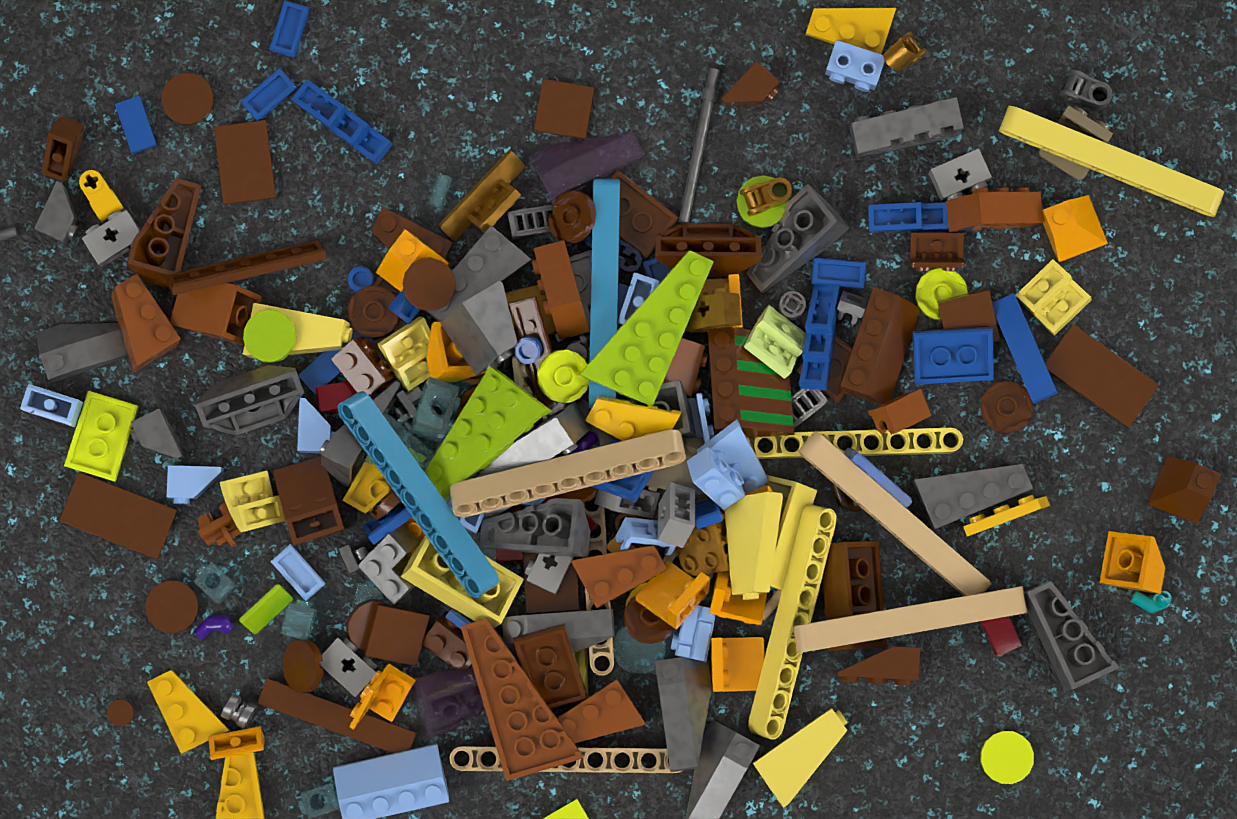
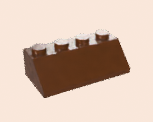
(879, 347)
(853, 585)

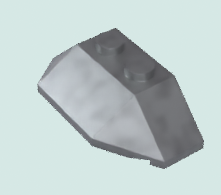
(250, 400)

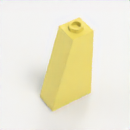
(313, 331)
(751, 542)
(797, 757)

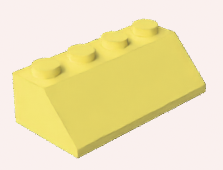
(795, 499)
(431, 574)

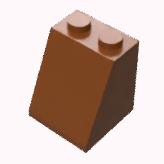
(215, 311)
(686, 364)

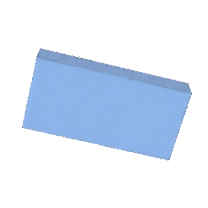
(298, 572)

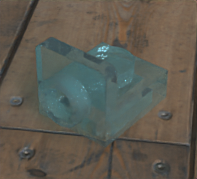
(364, 592)

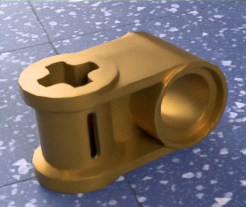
(904, 53)
(764, 195)

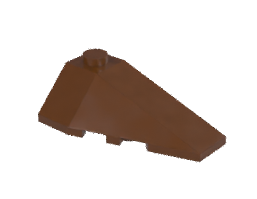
(164, 237)

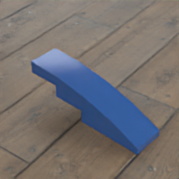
(341, 121)
(908, 217)
(820, 337)
(1024, 348)

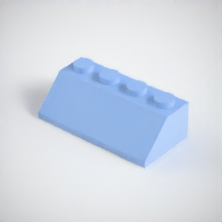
(391, 783)

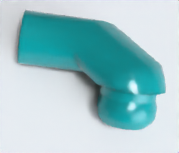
(1153, 603)

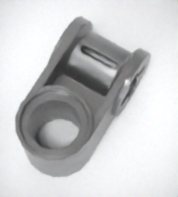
(1084, 90)

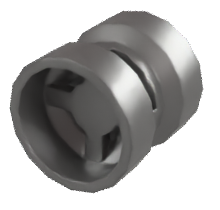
(792, 305)
(244, 714)

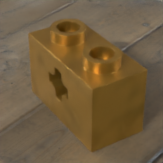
(715, 311)

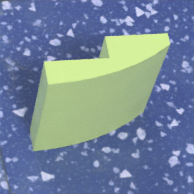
(776, 341)

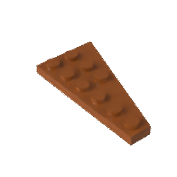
(520, 720)

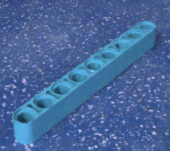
(604, 273)
(418, 494)

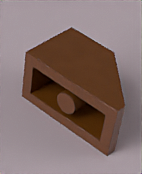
(752, 88)
(62, 148)

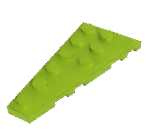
(644, 346)
(484, 430)

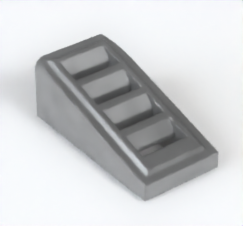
(527, 232)
(821, 400)

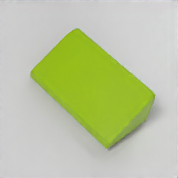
(266, 609)

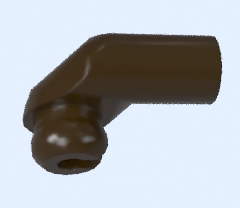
(843, 500)

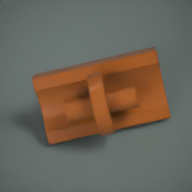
(218, 530)

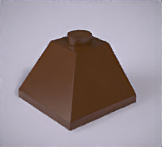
(1183, 489)

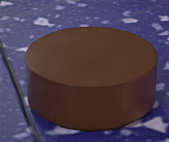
(120, 712)

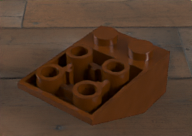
(308, 501)
(892, 663)

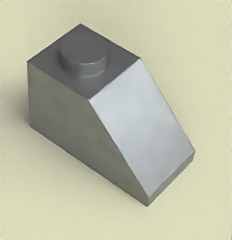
(58, 216)
(156, 434)

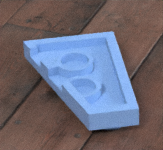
(738, 454)

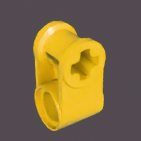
(102, 198)

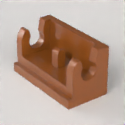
(901, 412)

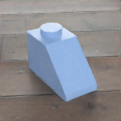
(311, 428)
(190, 482)

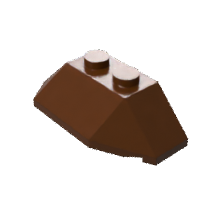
(726, 244)

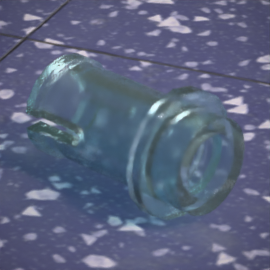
(439, 192)

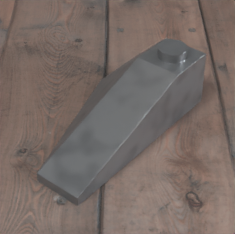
(583, 627)
(719, 771)

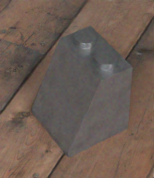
(483, 329)

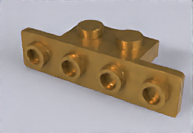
(486, 200)

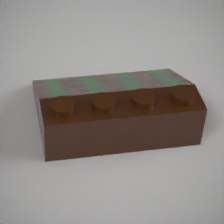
(746, 388)

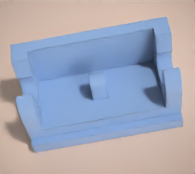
(640, 531)

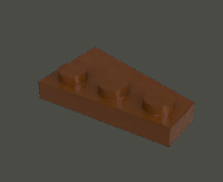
(390, 226)

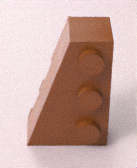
(995, 209)
(560, 289)
(142, 323)
(618, 572)
(601, 714)

